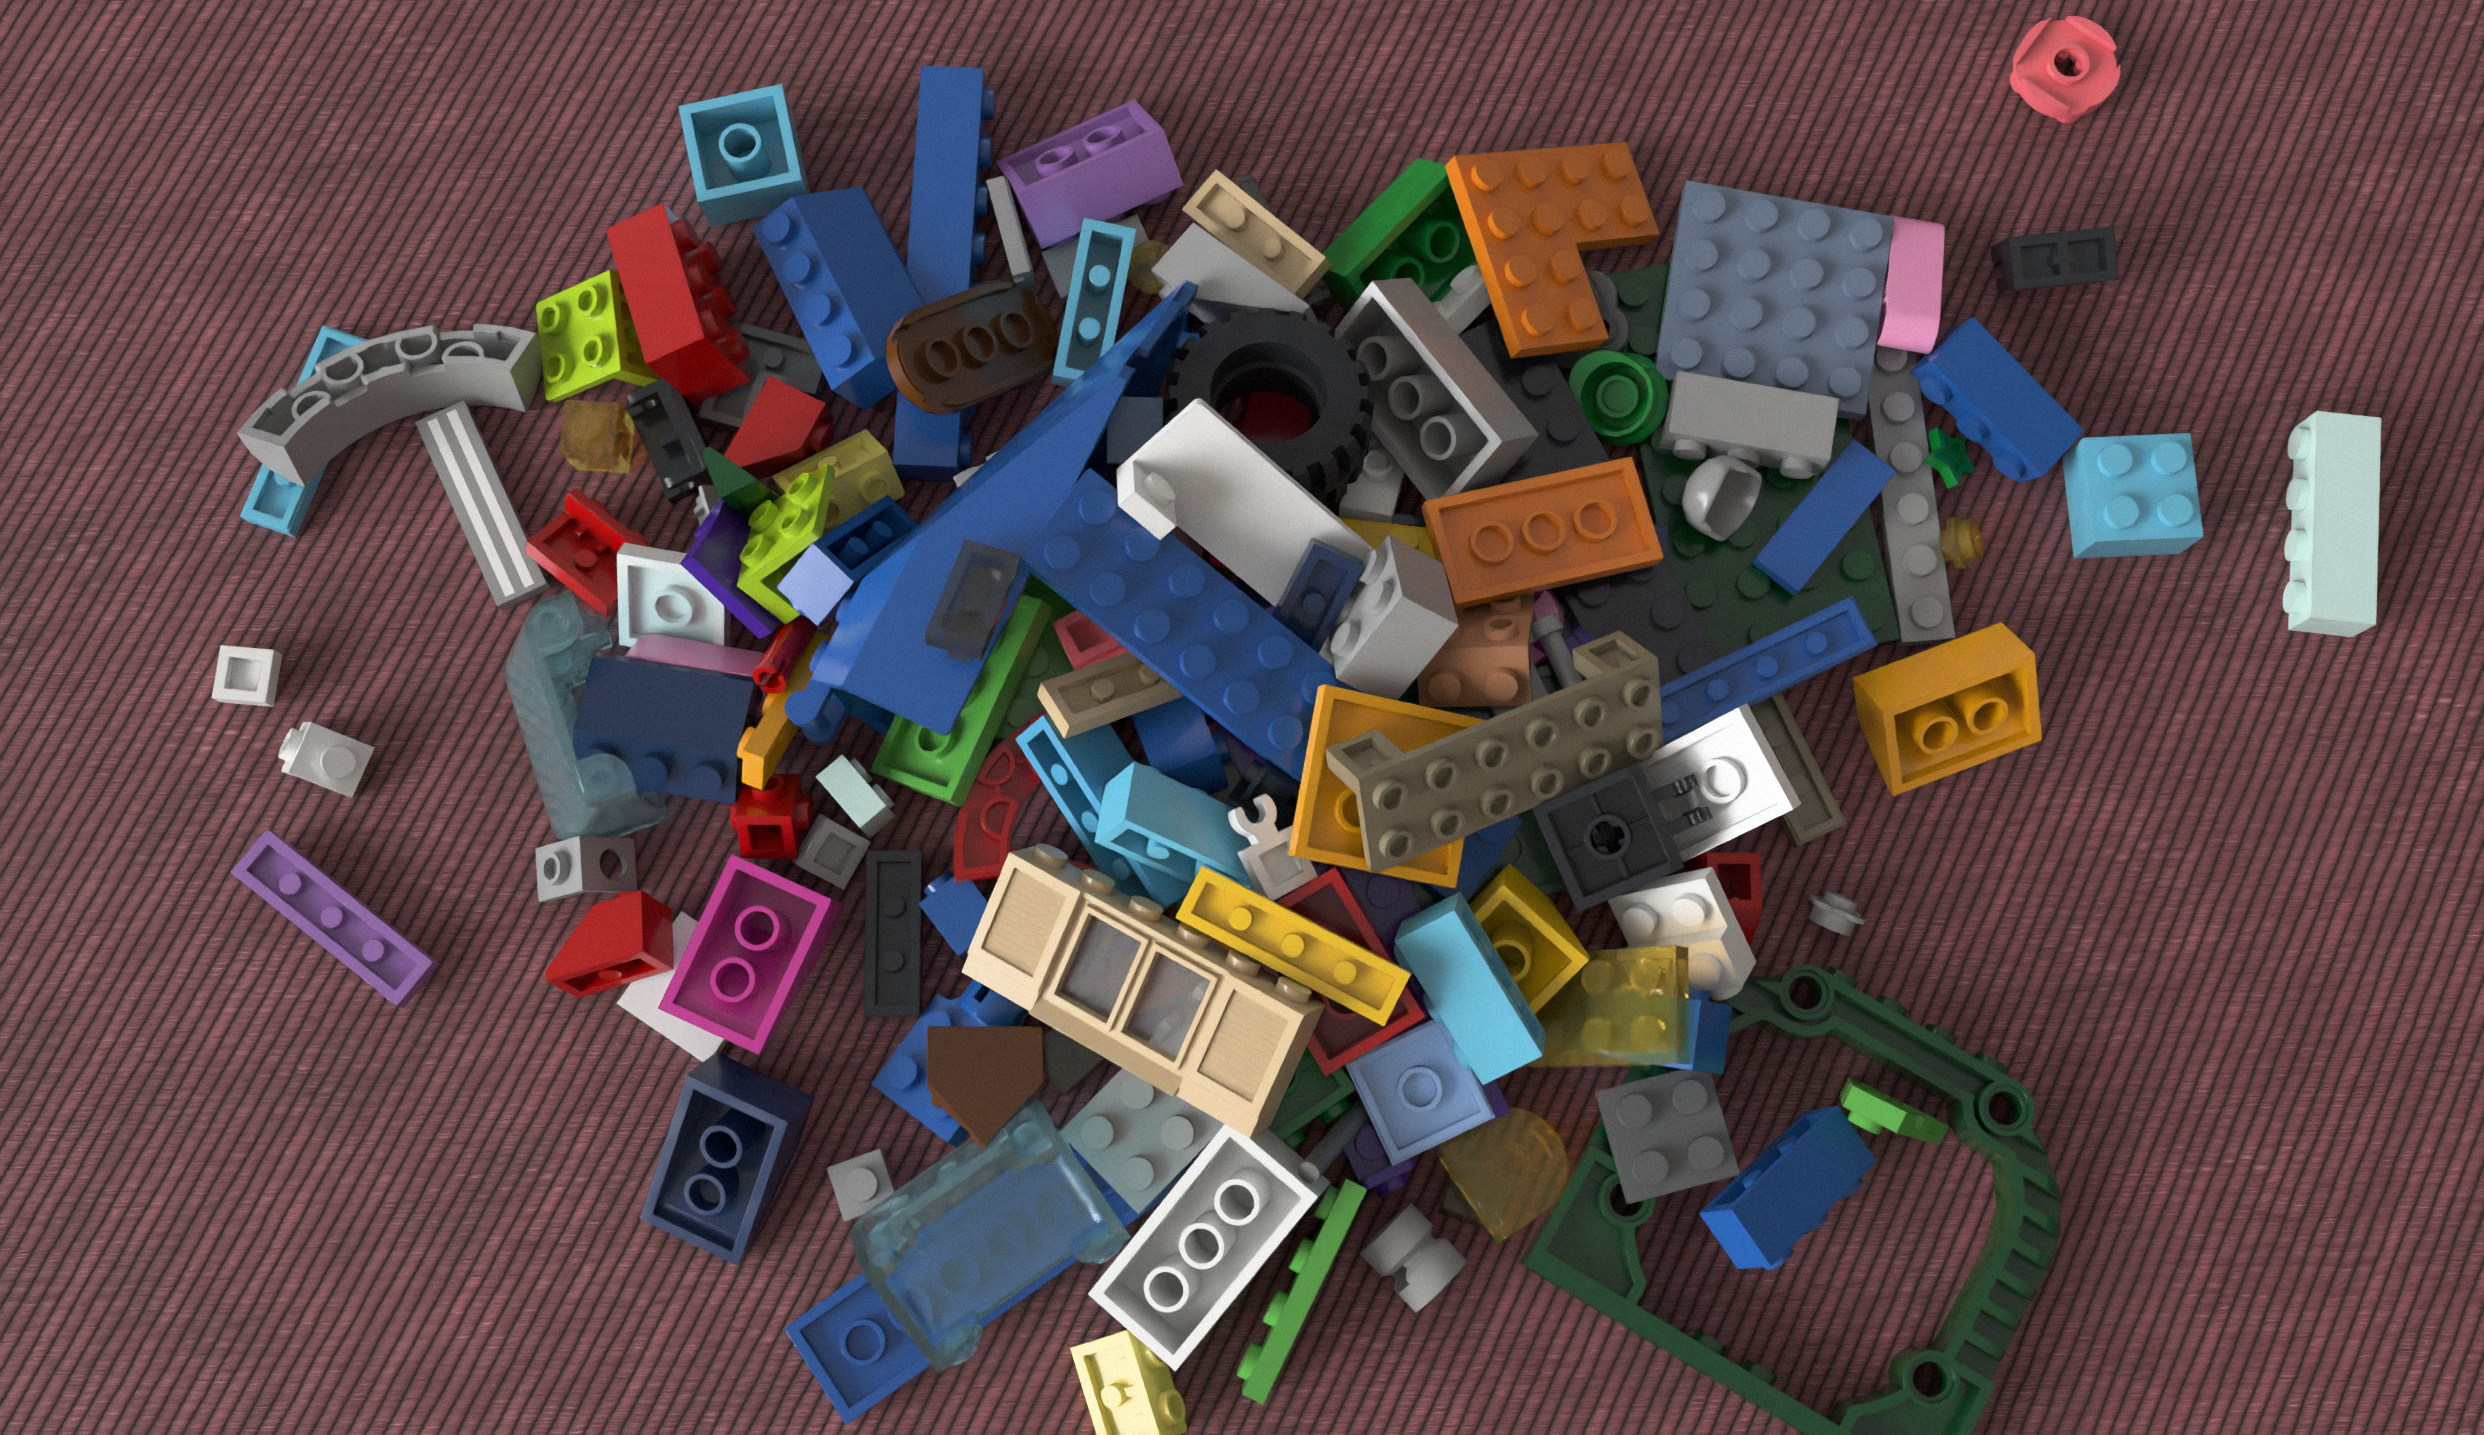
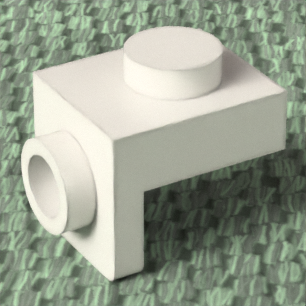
(325, 758)

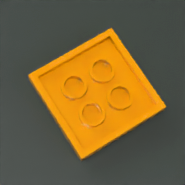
(1327, 809)

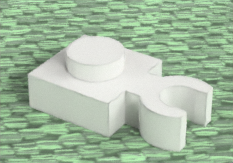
(1267, 858)

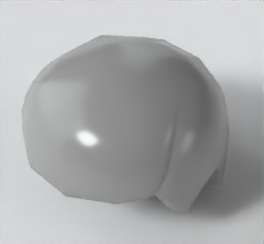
(1720, 496)

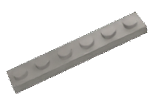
(1907, 502)

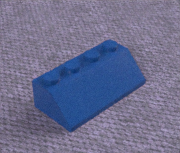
(841, 285)

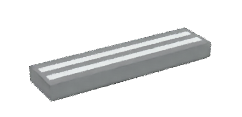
(482, 504)

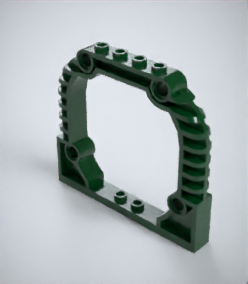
(1596, 1260)

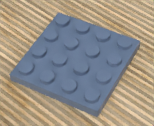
(1775, 293)

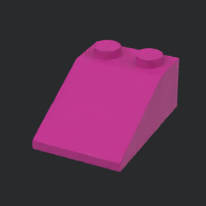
(750, 954)

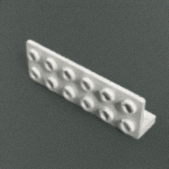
(1229, 501)

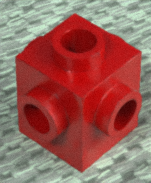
(772, 818)

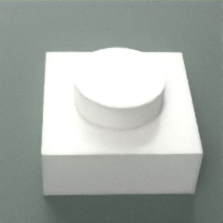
(247, 676)

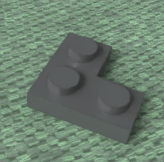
(772, 355)

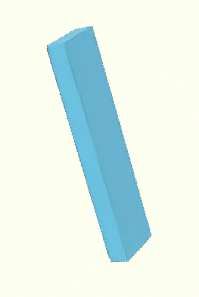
(273, 499)

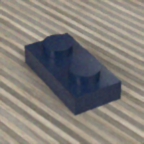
(1317, 592)

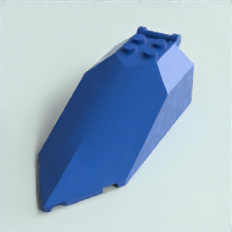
(879, 649)

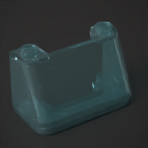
(545, 661)
(983, 1232)

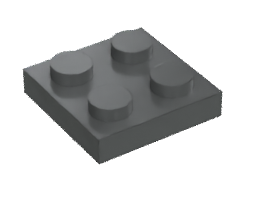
(1667, 1134)

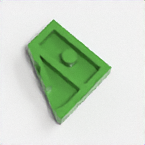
(1876, 1110)

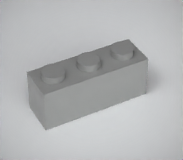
(1749, 423)

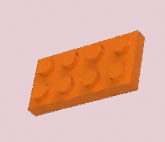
(1542, 532)

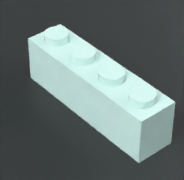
(2333, 524)

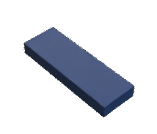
(1824, 517)

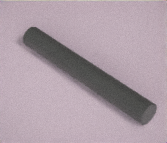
(1334, 1142)

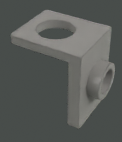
(574, 867)

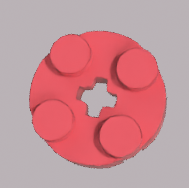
(2060, 95)

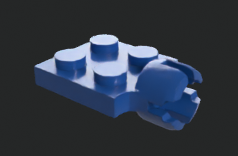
(905, 1073)

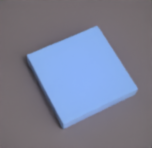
(1418, 1091)

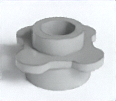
(1835, 912)

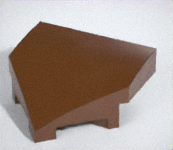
(984, 1074)

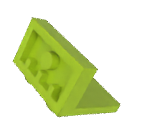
(589, 338)
(780, 537)

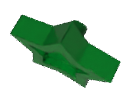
(1948, 457)

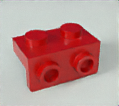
(583, 550)

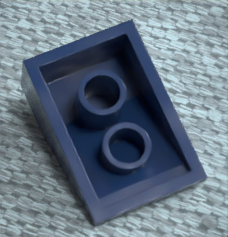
(725, 1156)

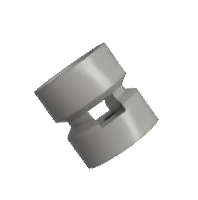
(1413, 1257)

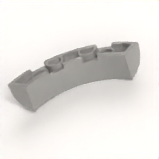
(388, 381)

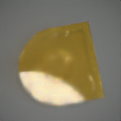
(1507, 1169)

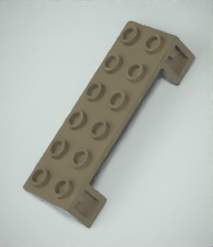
(1506, 762)

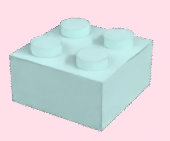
(850, 788)

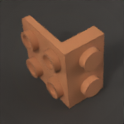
(1483, 658)

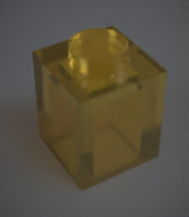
(597, 436)

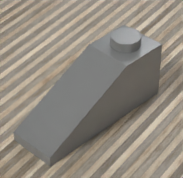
(1223, 279)

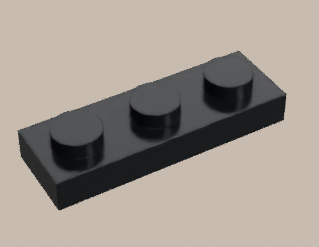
(894, 934)

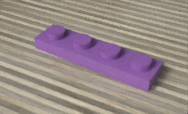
(335, 918)

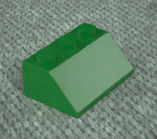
(1403, 234)

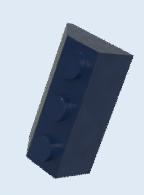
(667, 724)

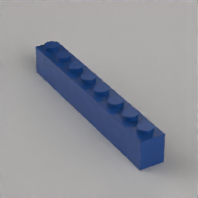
(945, 244)

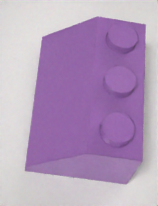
(1091, 173)

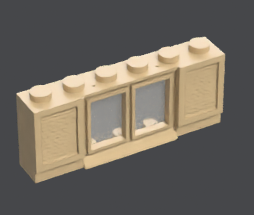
(1142, 988)

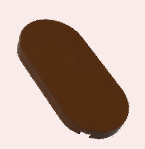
(971, 347)

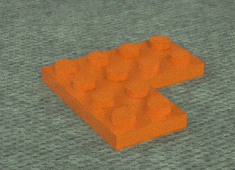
(1529, 222)

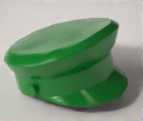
(1619, 395)

